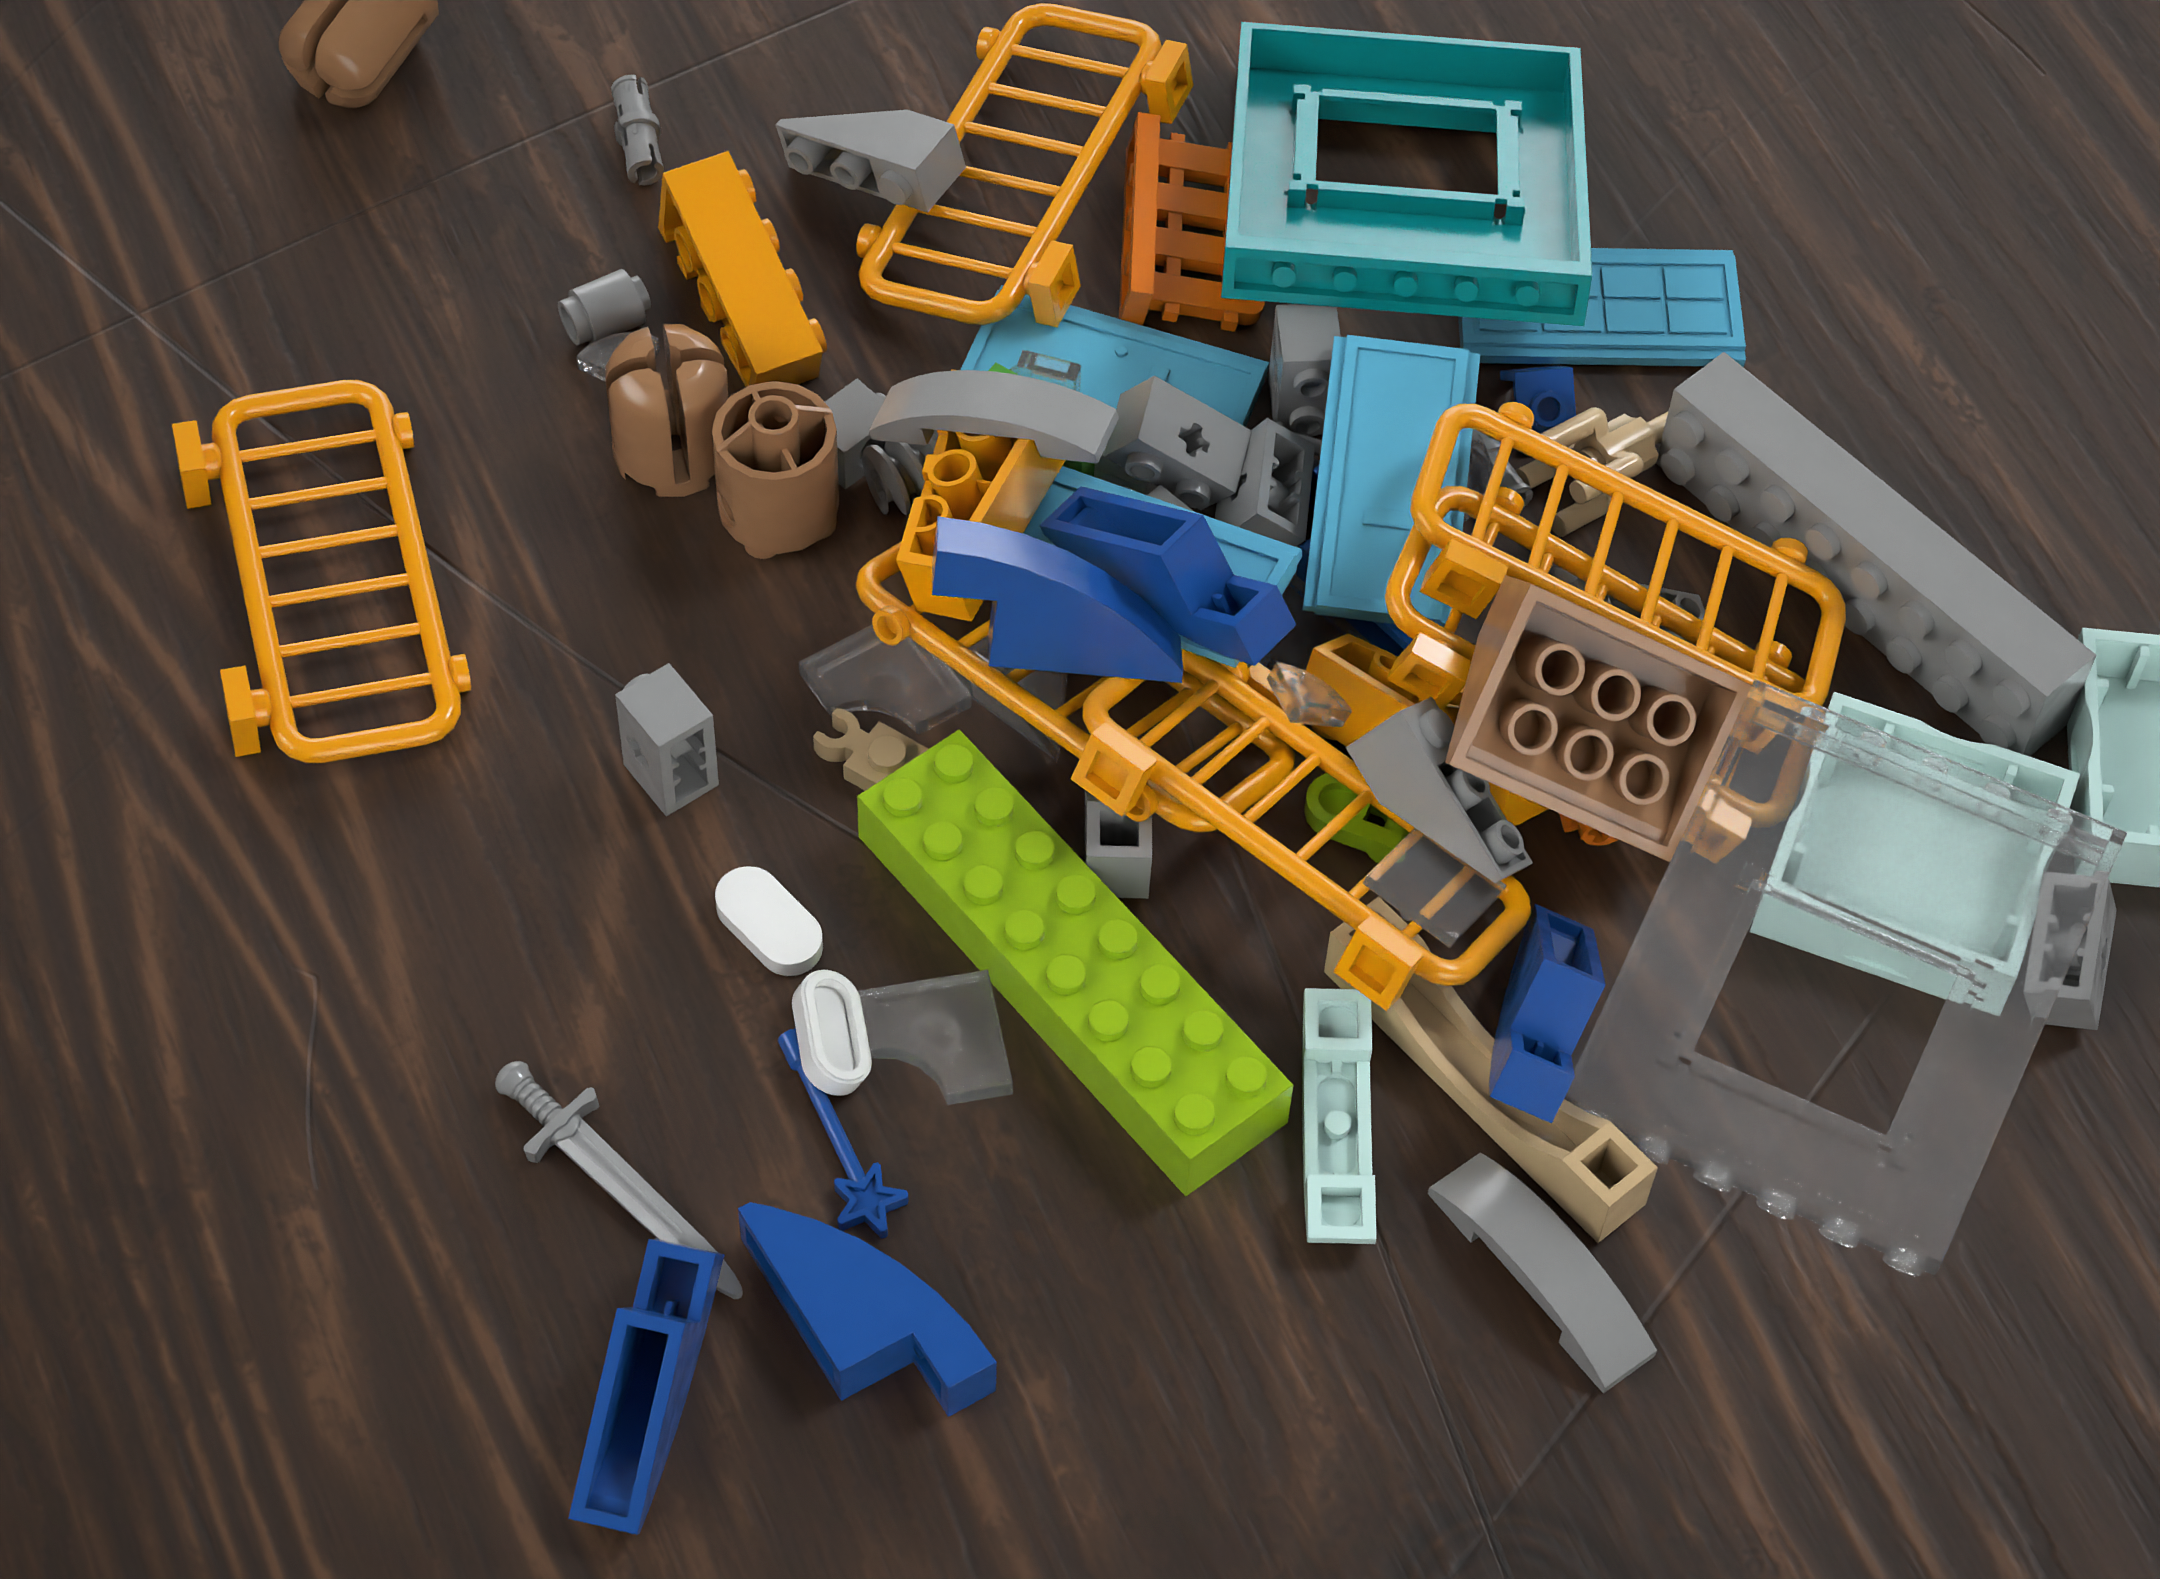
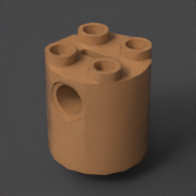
(776, 468)

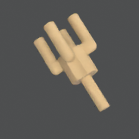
(1620, 444)

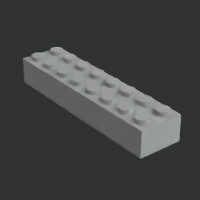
(1900, 574)

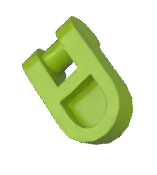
(1329, 797)

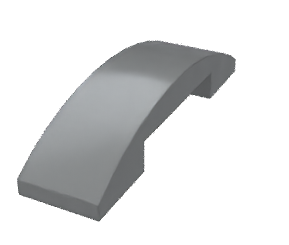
(997, 404)
(1550, 1264)

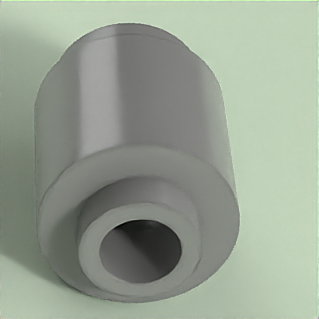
(604, 307)

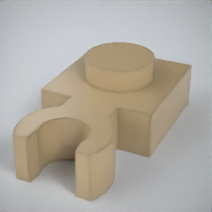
(867, 755)

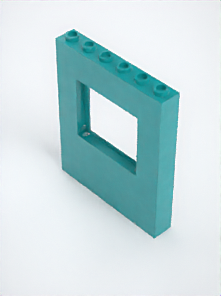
(1401, 243)

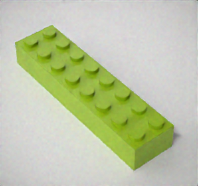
(1074, 962)

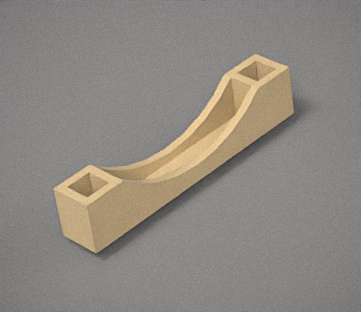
(1575, 1159)

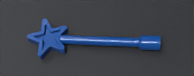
(864, 1194)

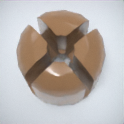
(352, 45)
(647, 415)

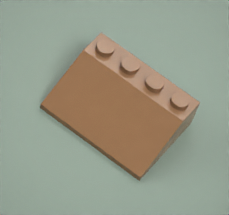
(1591, 718)

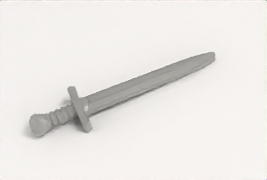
(600, 1162)

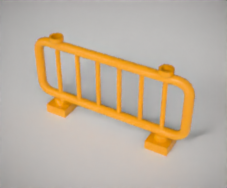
(1046, 267)
(1472, 571)
(897, 621)
(1440, 660)
(273, 702)
(1379, 954)

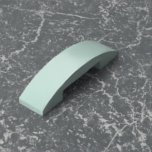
(1337, 1117)

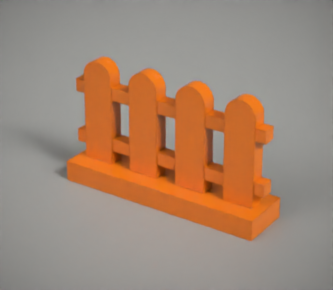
(1170, 247)

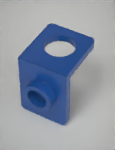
(1546, 392)

